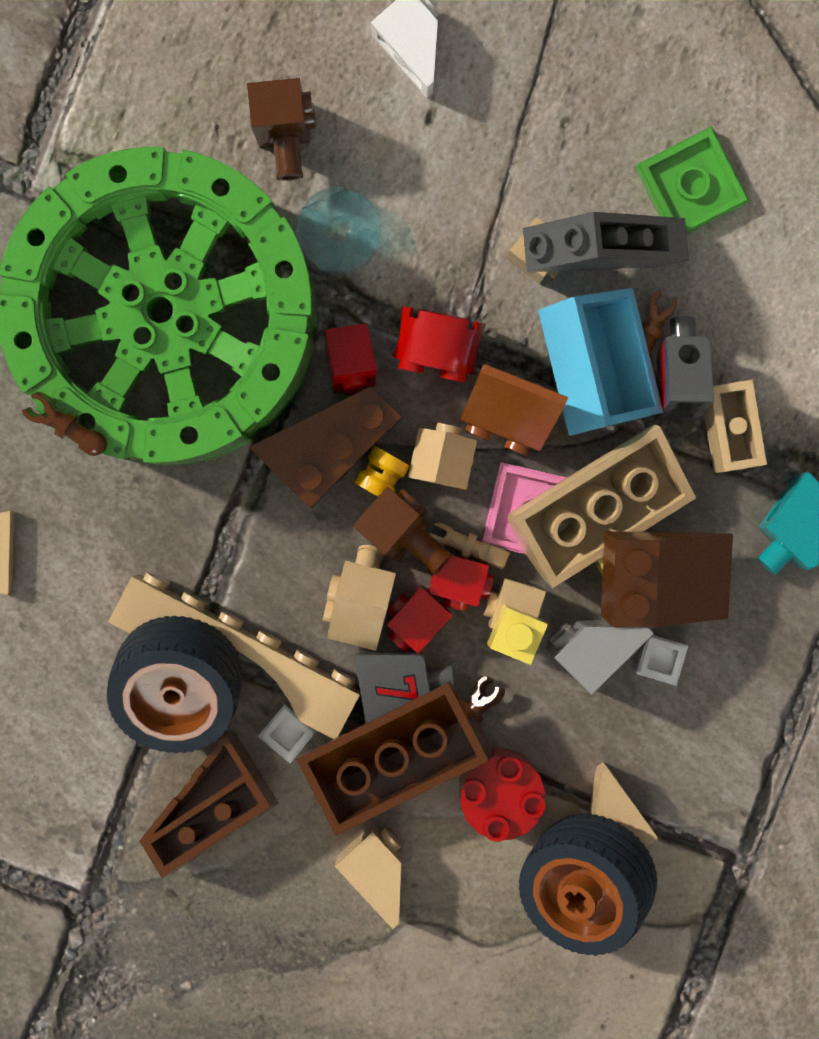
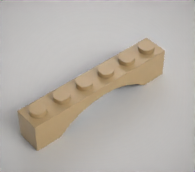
(315, 695)

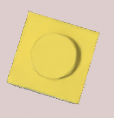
(517, 634)

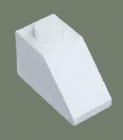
(409, 37)

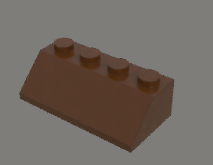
(395, 757)

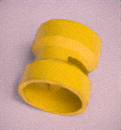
(372, 476)

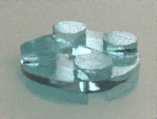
(347, 208)

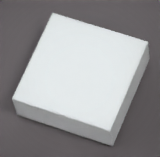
(661, 659)
(286, 733)

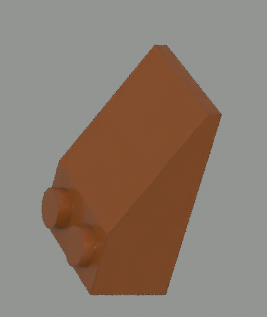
(511, 410)

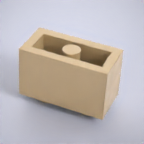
(734, 428)

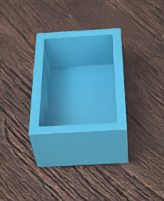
(600, 360)

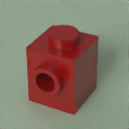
(350, 358)
(462, 583)
(416, 619)

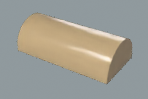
(617, 492)

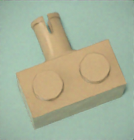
(359, 600)

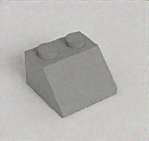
(595, 649)

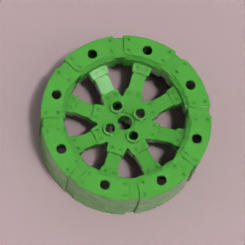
(124, 185)

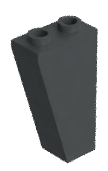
(605, 242)

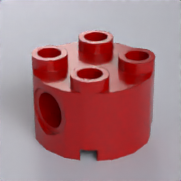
(438, 342)
(502, 796)

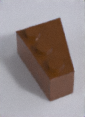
(328, 444)
(212, 806)

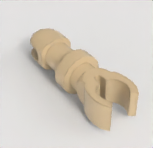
(471, 547)

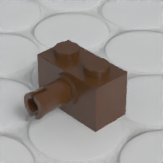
(282, 119)
(398, 526)

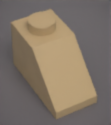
(612, 802)
(374, 870)

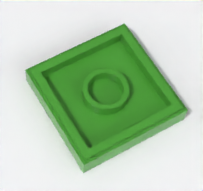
(693, 181)

